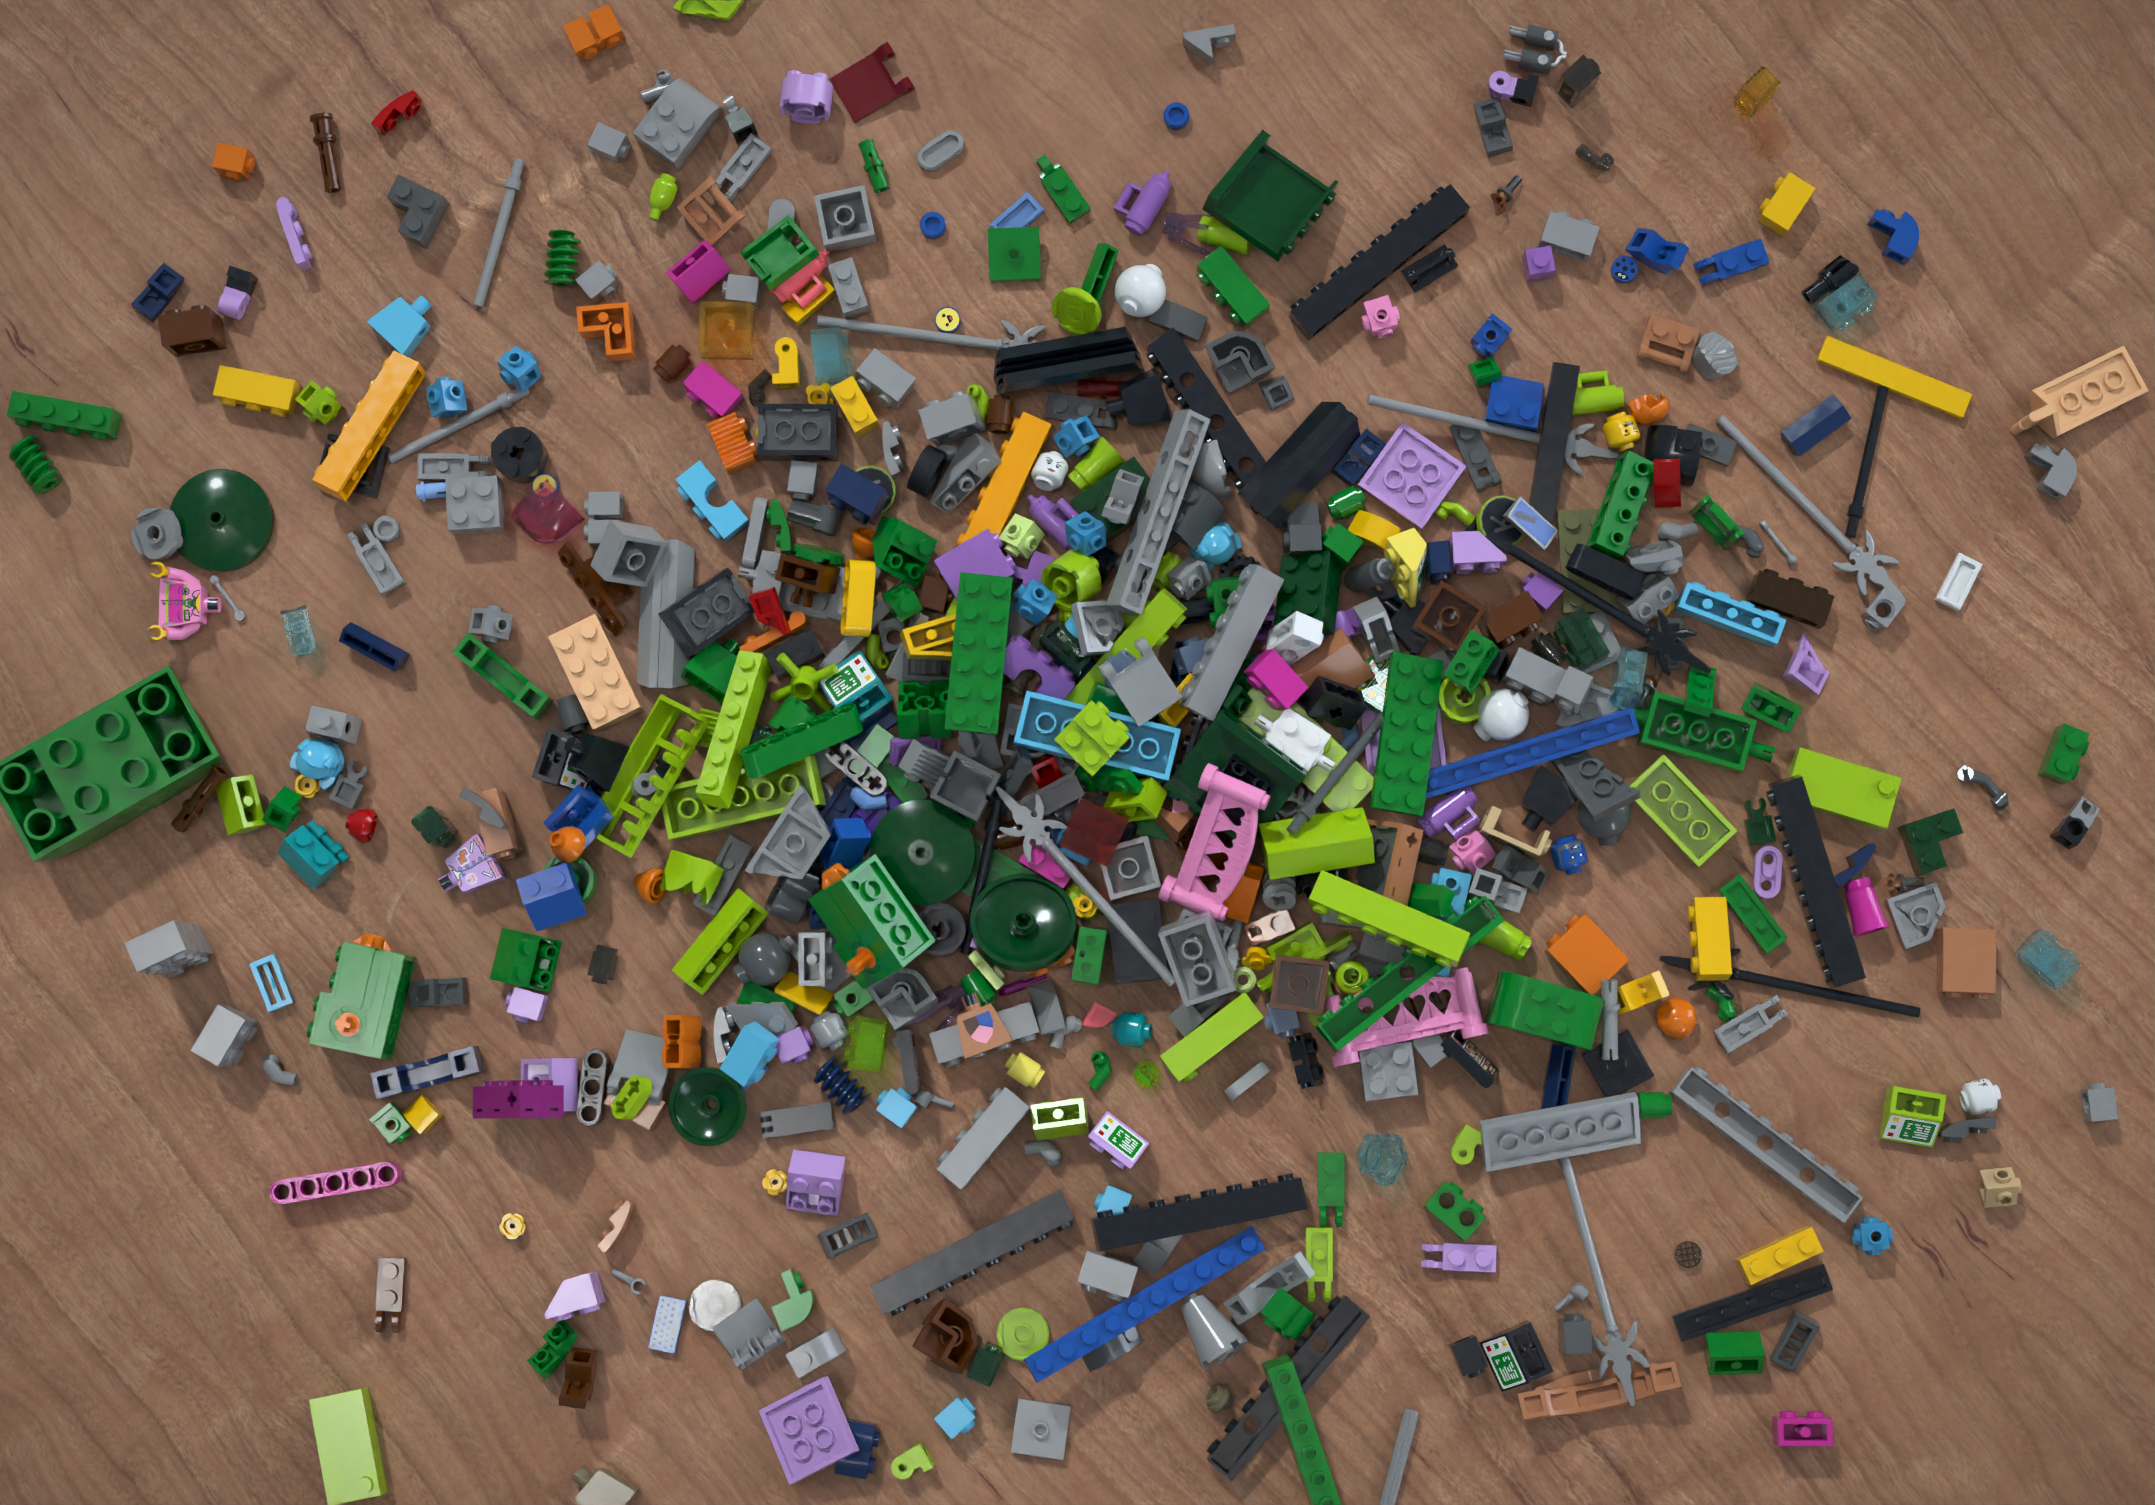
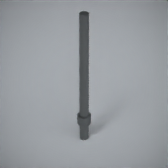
(1307, 810)

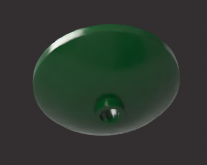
(693, 1115)

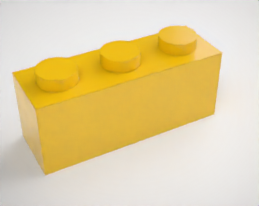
(256, 391)
(1710, 938)
(1778, 1255)

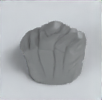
(1714, 356)

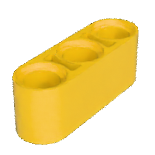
(858, 598)

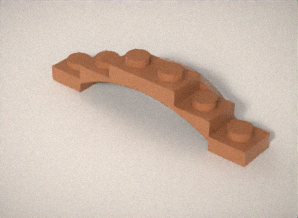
(1586, 1393)

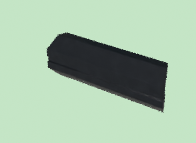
(1065, 360)
(1301, 461)

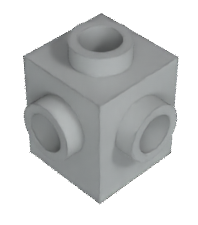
(490, 624)

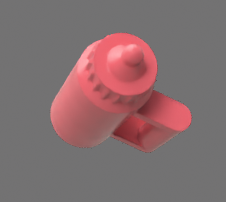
(801, 279)

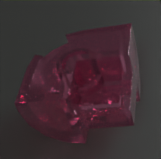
(546, 515)

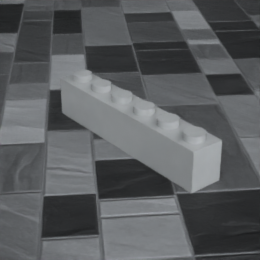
(1231, 641)

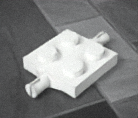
(1298, 739)

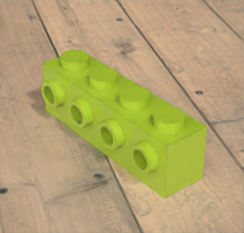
(720, 941)

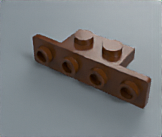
(601, 593)

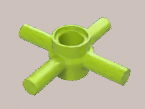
(804, 682)

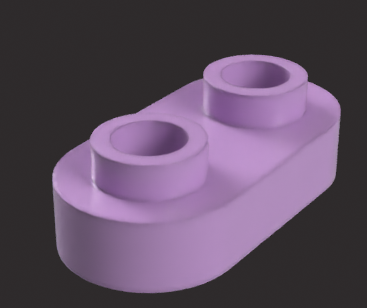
(1765, 872)

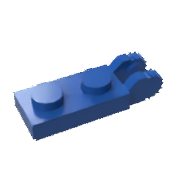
(1734, 261)

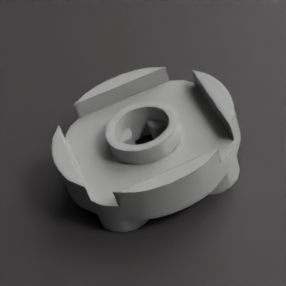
(169, 538)

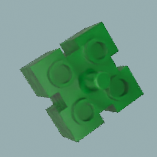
(922, 709)

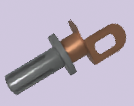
(1504, 194)
(1649, 686)
(1899, 882)

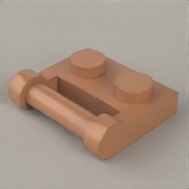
(704, 217)
(1671, 336)

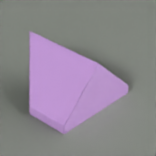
(1806, 668)

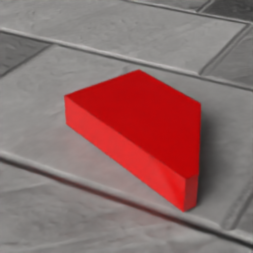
(769, 609)

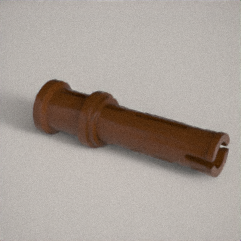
(325, 141)

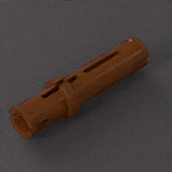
(184, 819)

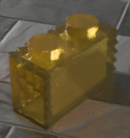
(1756, 92)

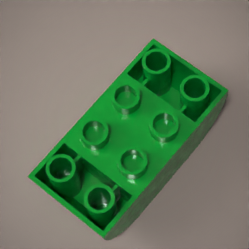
(106, 767)

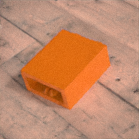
(1585, 954)

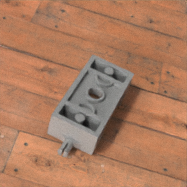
(824, 605)

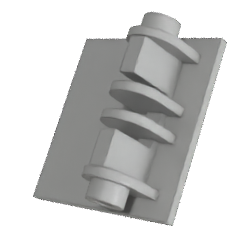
(748, 1334)

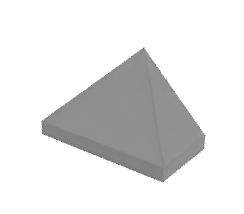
(1046, 1007)

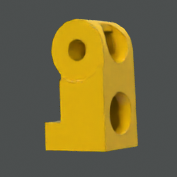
(788, 365)

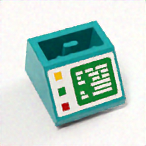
(858, 685)

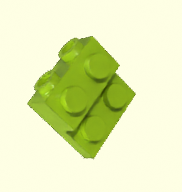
(1092, 737)

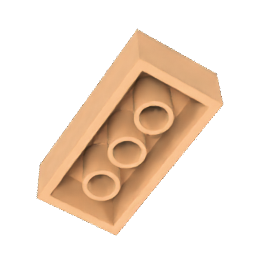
(596, 673)

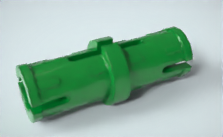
(878, 181)

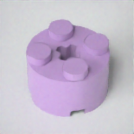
(806, 97)

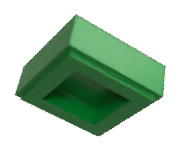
(1485, 371)

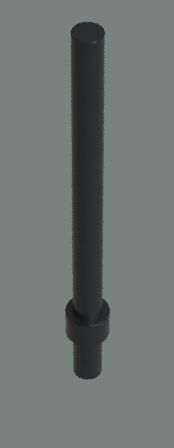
(1856, 510)
(992, 826)

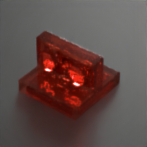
(1093, 831)

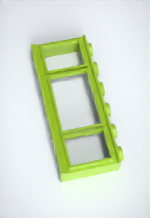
(638, 760)

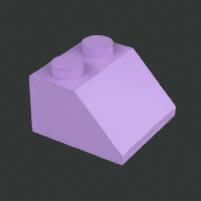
(560, 1070)

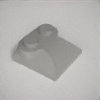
(1656, 556)

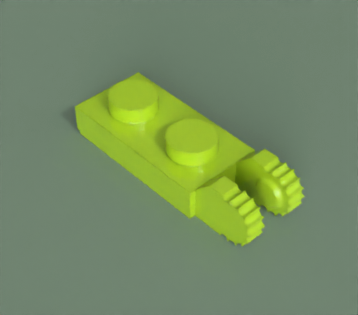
(1320, 1257)

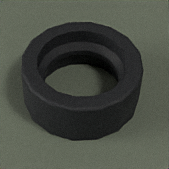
(927, 470)

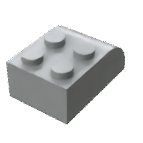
(677, 123)
(1197, 958)

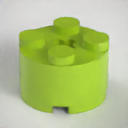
(1072, 578)
(1454, 709)

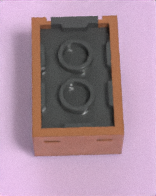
(1395, 860)

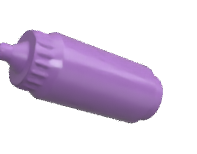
(1147, 203)
(1052, 517)
(1448, 811)

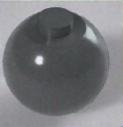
(1606, 828)
(763, 959)

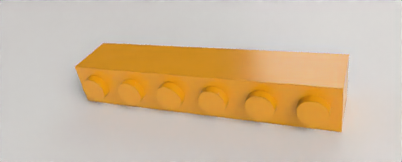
(369, 426)
(1008, 477)

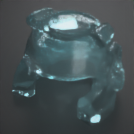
(1382, 1157)

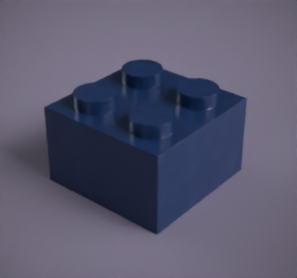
(856, 494)

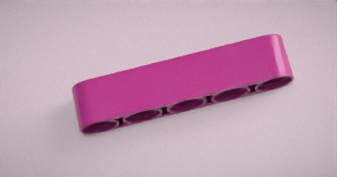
(323, 1182)

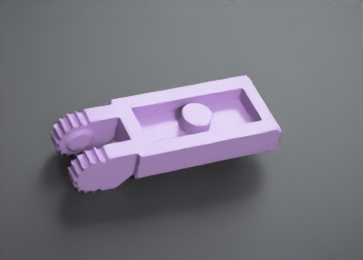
(293, 232)
(1462, 1257)

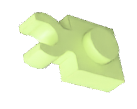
(992, 974)

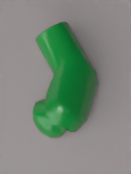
(1726, 1005)
(1102, 1069)

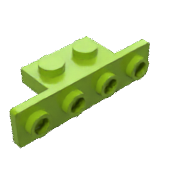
(1303, 943)

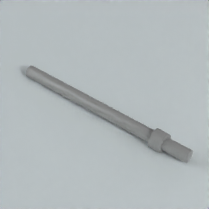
(512, 186)
(503, 401)

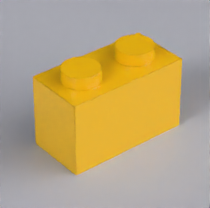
(1785, 204)
(854, 406)

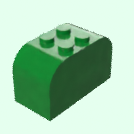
(1544, 1010)

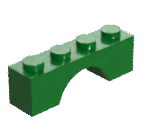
(503, 676)

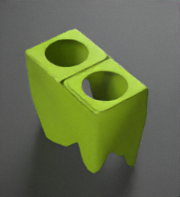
(691, 874)

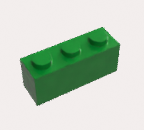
(1232, 288)

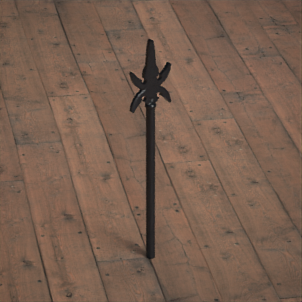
(1662, 642)
(1685, 963)

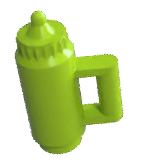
(1598, 398)

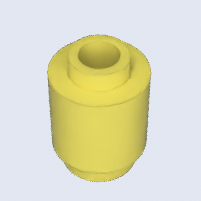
(1024, 1070)

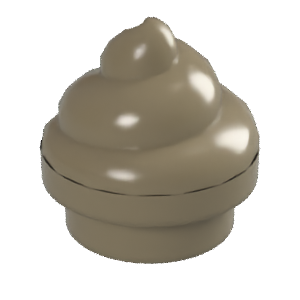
(1218, 1398)

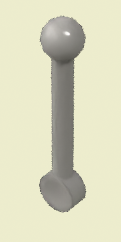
(1791, 559)
(239, 615)

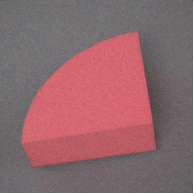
(1099, 1016)

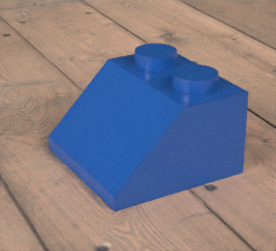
(1514, 403)
(551, 896)

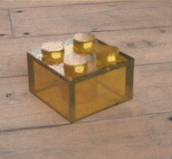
(726, 330)

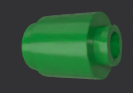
(1346, 503)
(978, 983)
(1654, 1105)

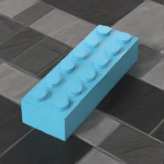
(1146, 753)

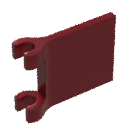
(868, 84)

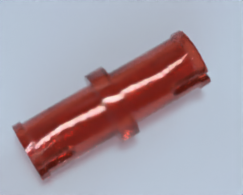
(1098, 388)

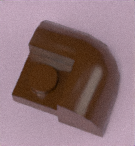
(947, 1337)

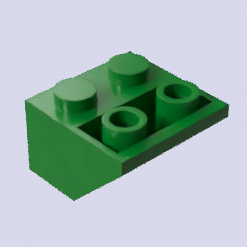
(902, 550)
(525, 960)

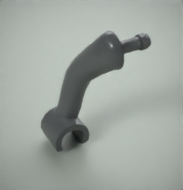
(1970, 775)

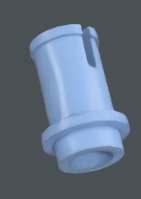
(430, 490)

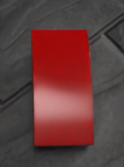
(404, 106)
(1667, 482)

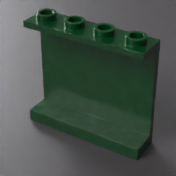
(1221, 740)

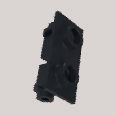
(1430, 268)
(1311, 1071)

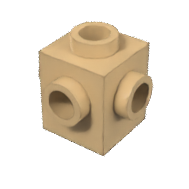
(1998, 1187)

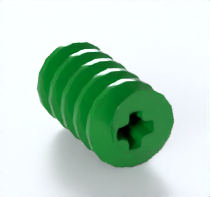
(561, 258)
(33, 466)

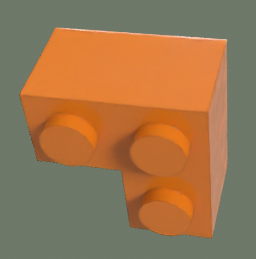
(612, 322)

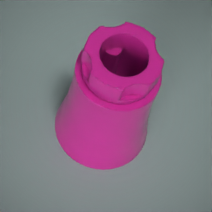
(1864, 907)

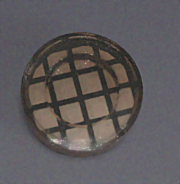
(1687, 1254)

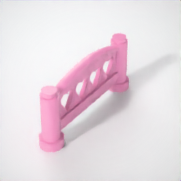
(1223, 793)
(1461, 1013)

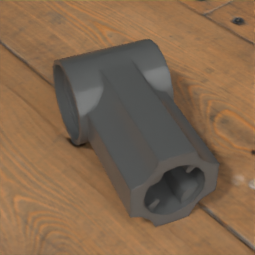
(821, 518)

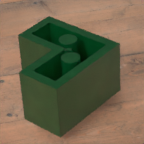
(1923, 837)

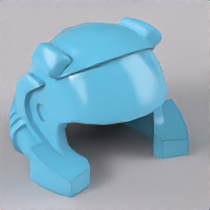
(1217, 545)
(319, 759)

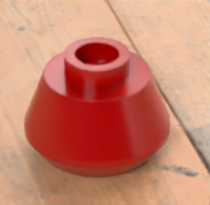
(362, 824)

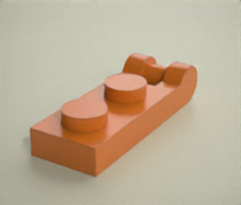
(773, 636)

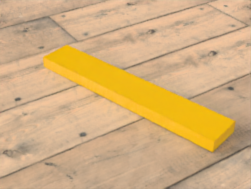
(1894, 377)

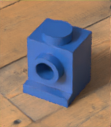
(1496, 327)

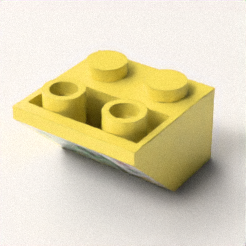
(1408, 555)

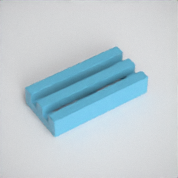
(262, 986)

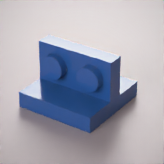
(582, 810)

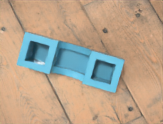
(725, 520)

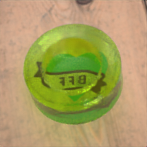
(1146, 1074)

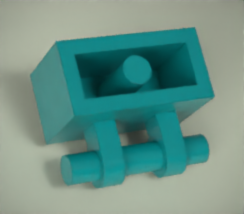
(309, 857)

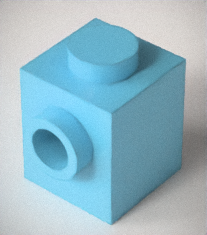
(896, 1106)
(1112, 1199)
(957, 1417)

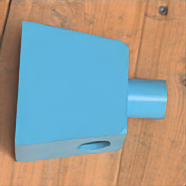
(403, 324)

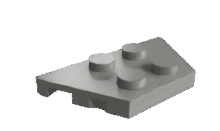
(793, 840)

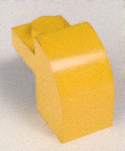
(1372, 529)
(1641, 992)

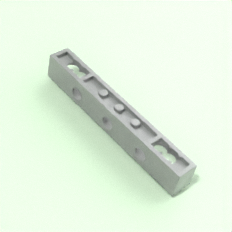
(1158, 512)
(1782, 1158)

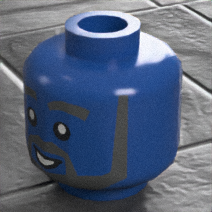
(1569, 854)

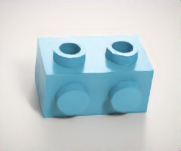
(750, 1054)

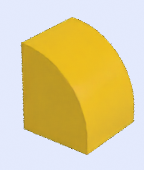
(422, 1114)

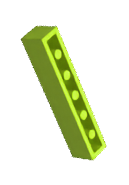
(1152, 625)
(733, 729)
(1388, 918)

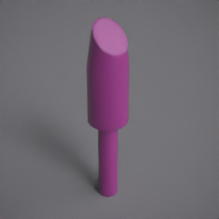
(1019, 985)

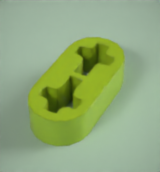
(631, 1097)

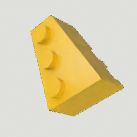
(930, 639)

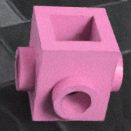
(1376, 309)
(1472, 851)

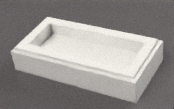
(1958, 581)

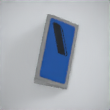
(1530, 523)

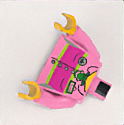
(181, 604)

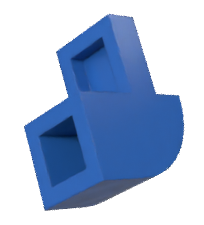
(1903, 234)
(1655, 251)

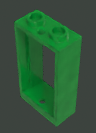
(1088, 968)

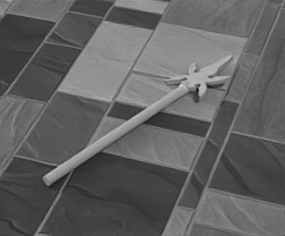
(933, 335)
(1580, 447)
(1863, 561)
(1034, 829)
(1617, 1348)

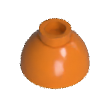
(862, 543)
(567, 843)
(649, 884)

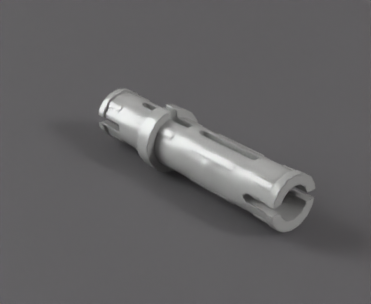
(1609, 1019)

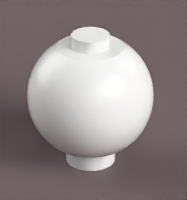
(1140, 290)
(1502, 715)

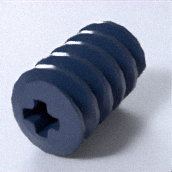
(840, 1086)

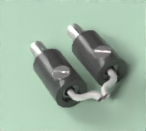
(1532, 59)

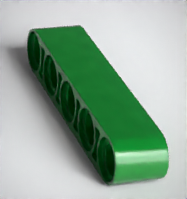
(801, 740)

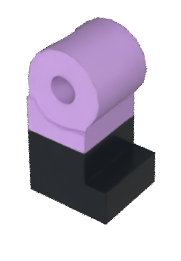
(1512, 88)
(236, 293)

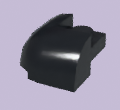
(1675, 443)

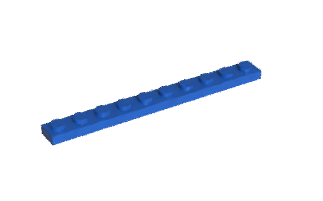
(1531, 751)
(1143, 1304)

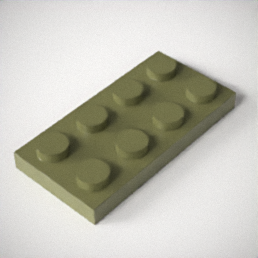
(1575, 528)

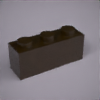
(1790, 598)

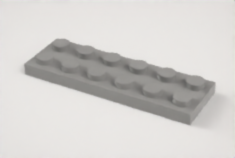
(1560, 1131)

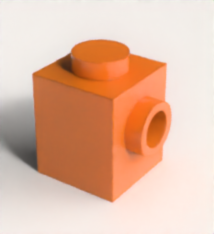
(233, 161)

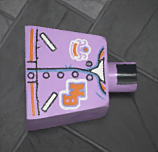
(471, 867)

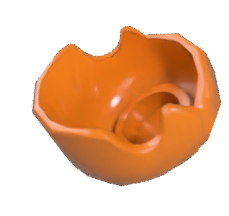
(1648, 409)
(1676, 1018)

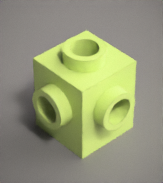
(1021, 537)

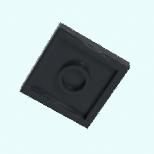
(1618, 1075)

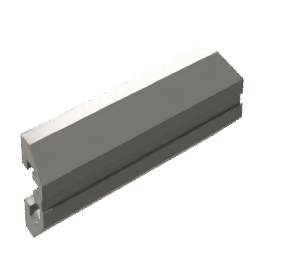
(659, 654)

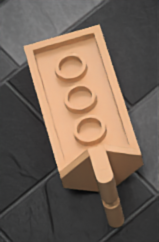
(2083, 394)

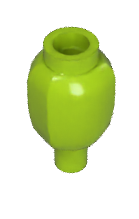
(662, 195)

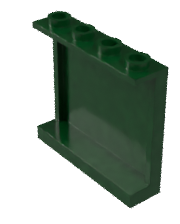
(1268, 199)

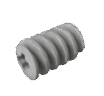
(1279, 893)

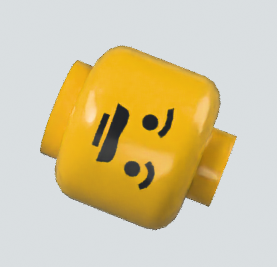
(1621, 431)

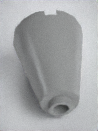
(1210, 1331)

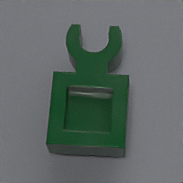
(1760, 827)

